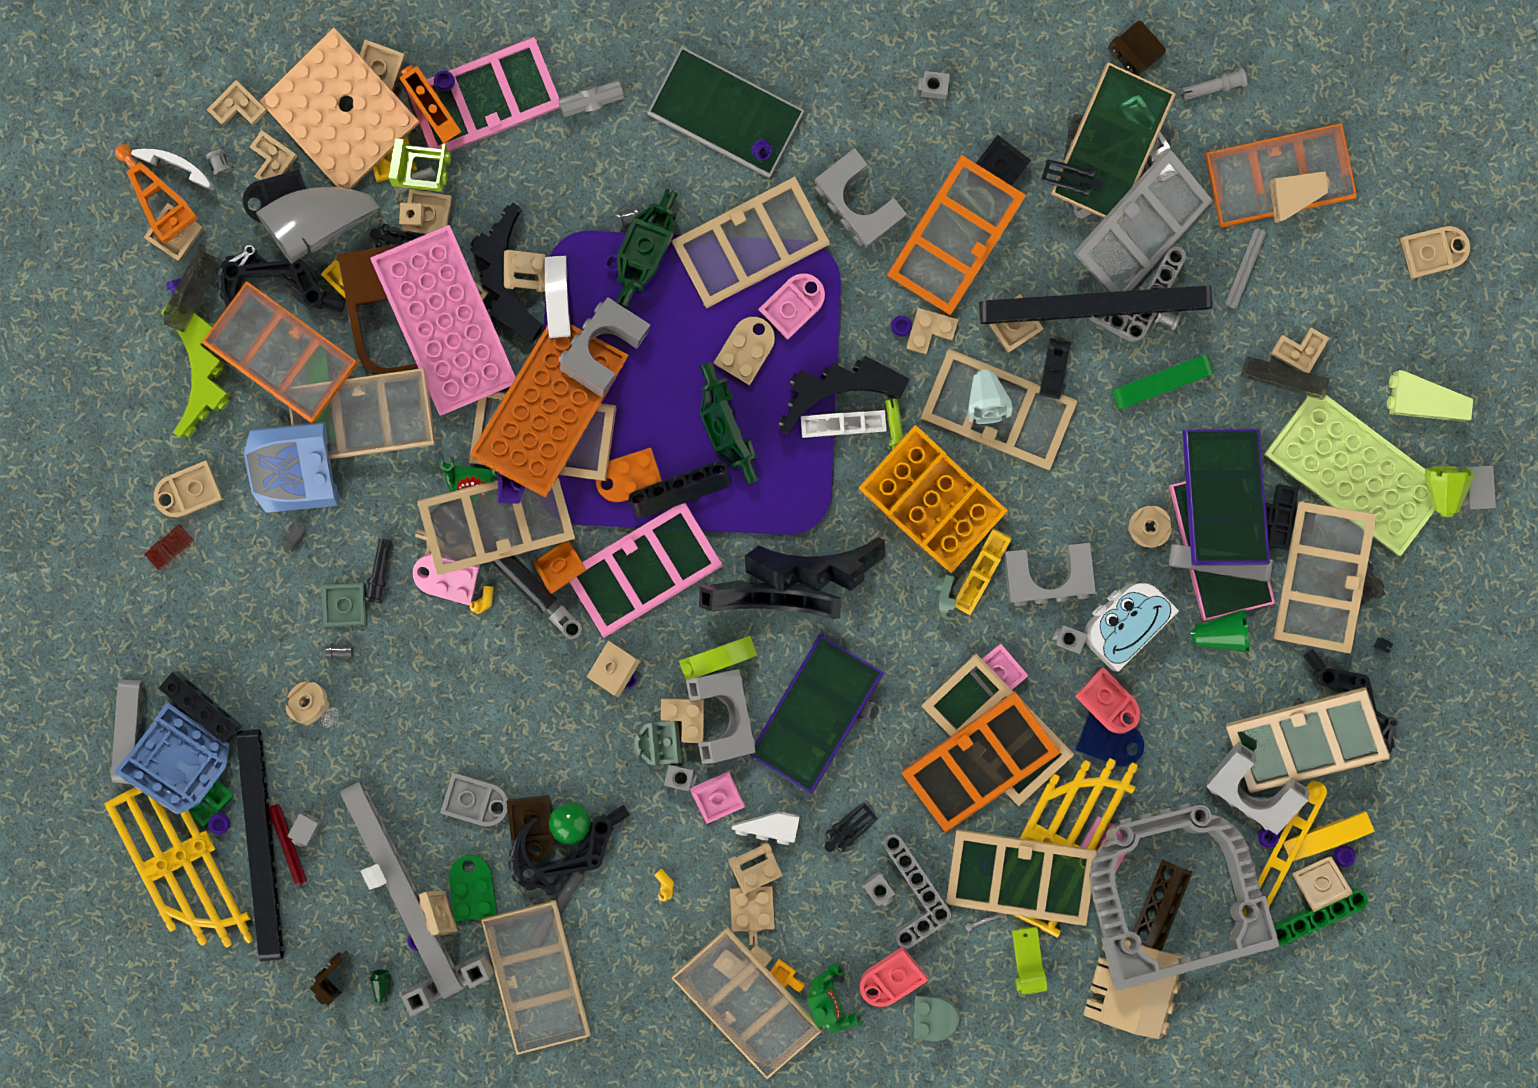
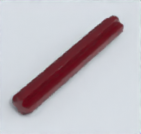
(287, 846)

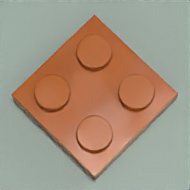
(559, 566)

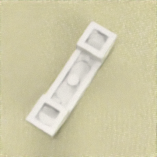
(152, 157)
(557, 297)

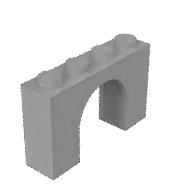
(865, 227)
(609, 319)
(1078, 581)
(738, 736)
(1270, 812)
(425, 993)

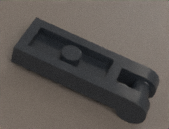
(1054, 369)

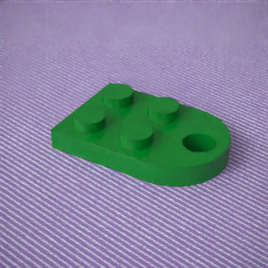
(472, 891)

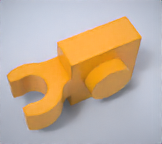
(785, 975)

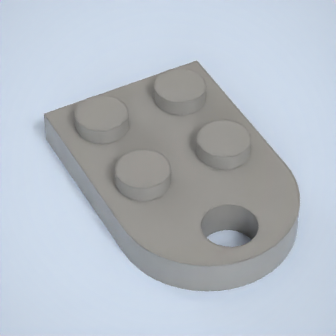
(473, 800)

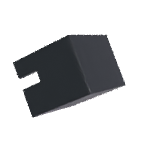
(1382, 645)

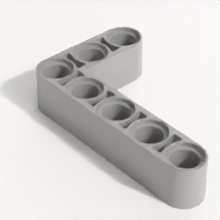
(1156, 283)
(919, 889)

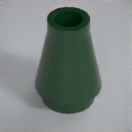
(380, 984)

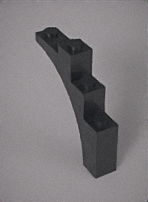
(508, 306)
(868, 376)
(814, 571)
(764, 596)

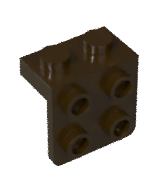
(1136, 48)
(324, 990)

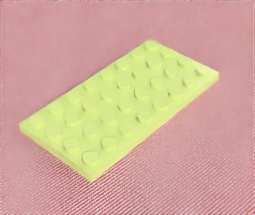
(1354, 470)

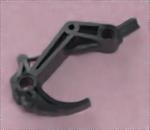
(304, 284)
(1343, 679)
(589, 860)

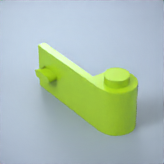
(1028, 961)

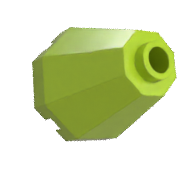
(1448, 488)

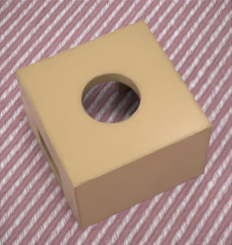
(416, 220)

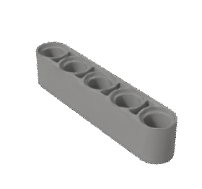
(1181, 558)
(127, 722)

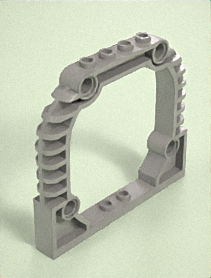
(1250, 933)

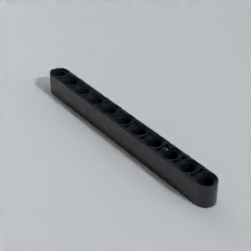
(1096, 304)
(259, 845)

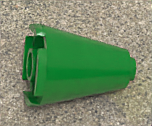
(1224, 632)

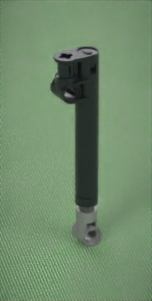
(536, 593)

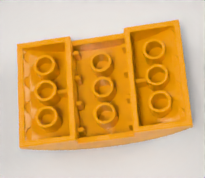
(932, 499)

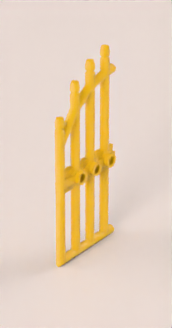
(1038, 833)
(180, 855)

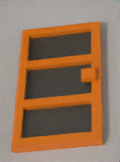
(980, 762)

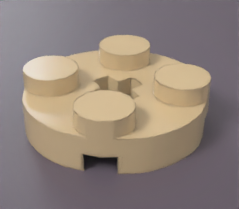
(1150, 514)
(316, 706)

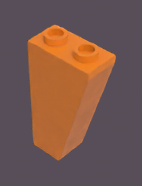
(429, 103)

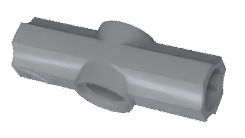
(591, 98)

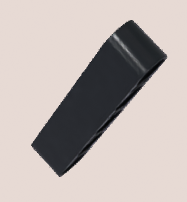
(680, 489)

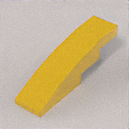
(981, 571)
(1331, 835)

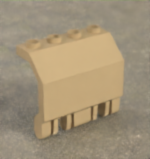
(1140, 1008)

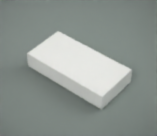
(373, 876)

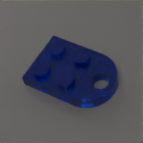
(1104, 744)

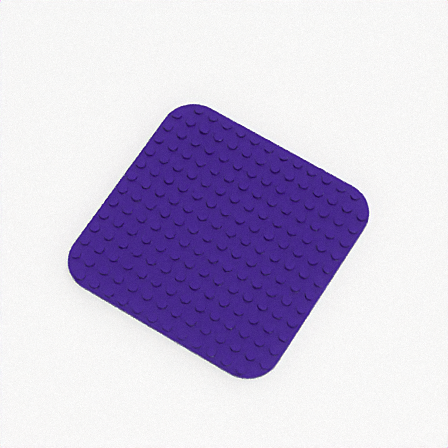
(662, 398)

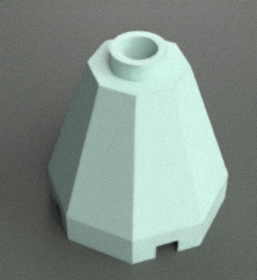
(988, 399)

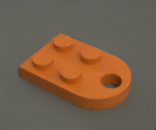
(630, 474)

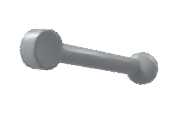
(969, 926)

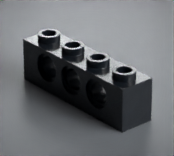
(200, 707)

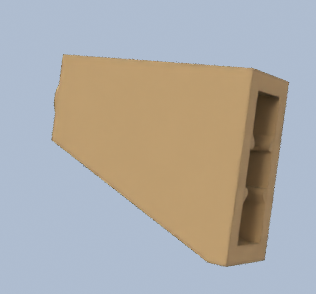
(1296, 192)

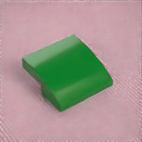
(217, 797)

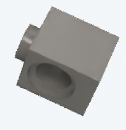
(941, 79)
(1078, 639)
(670, 780)
(304, 829)
(872, 882)

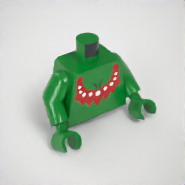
(464, 477)
(826, 1004)

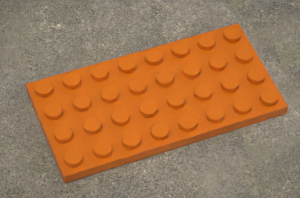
(543, 415)

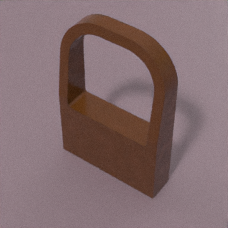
(361, 288)

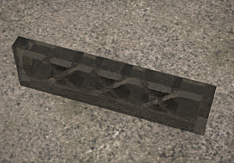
(190, 289)
(1285, 378)

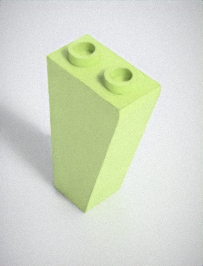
(1425, 399)

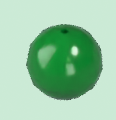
(570, 823)

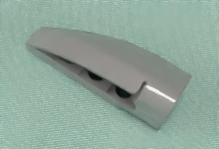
(314, 218)

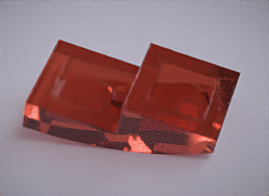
(169, 547)

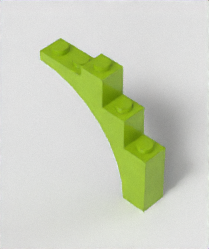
(204, 366)

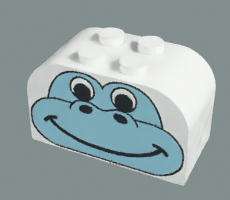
(1127, 623)

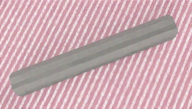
(1245, 268)

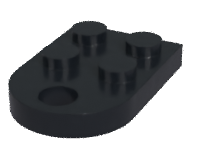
(1003, 160)
(271, 189)

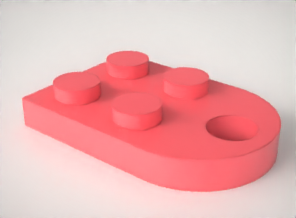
(1109, 702)
(892, 978)

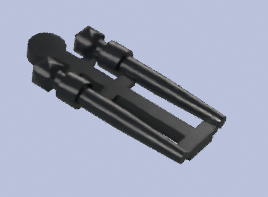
(1096, 183)
(376, 234)
(831, 845)

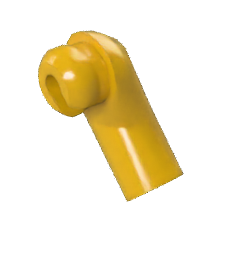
(484, 602)
(666, 887)

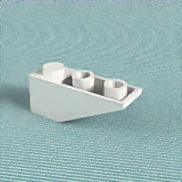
(773, 825)

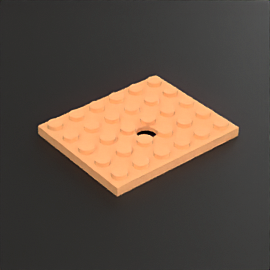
(309, 110)

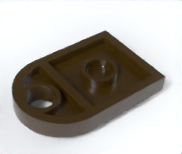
(521, 811)

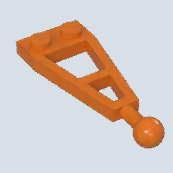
(175, 220)

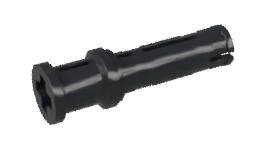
(377, 580)

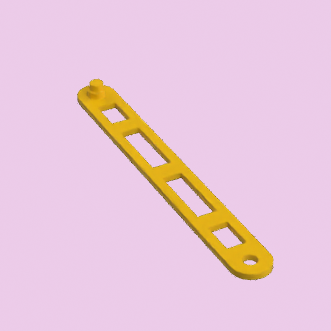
(1317, 794)

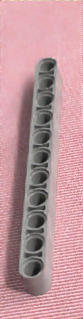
(401, 889)

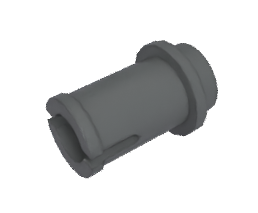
(293, 538)
(338, 651)

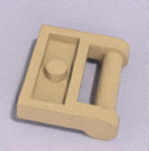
(527, 264)
(758, 874)

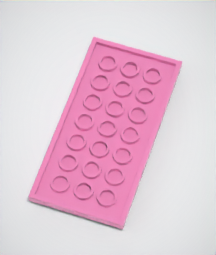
(444, 319)

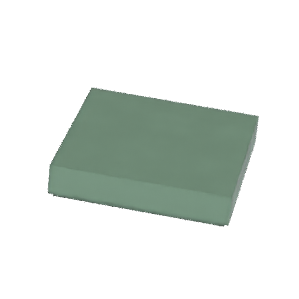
(344, 604)

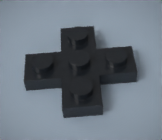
(1281, 516)

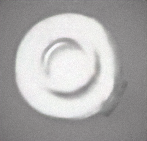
(329, 718)

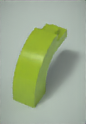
(718, 658)

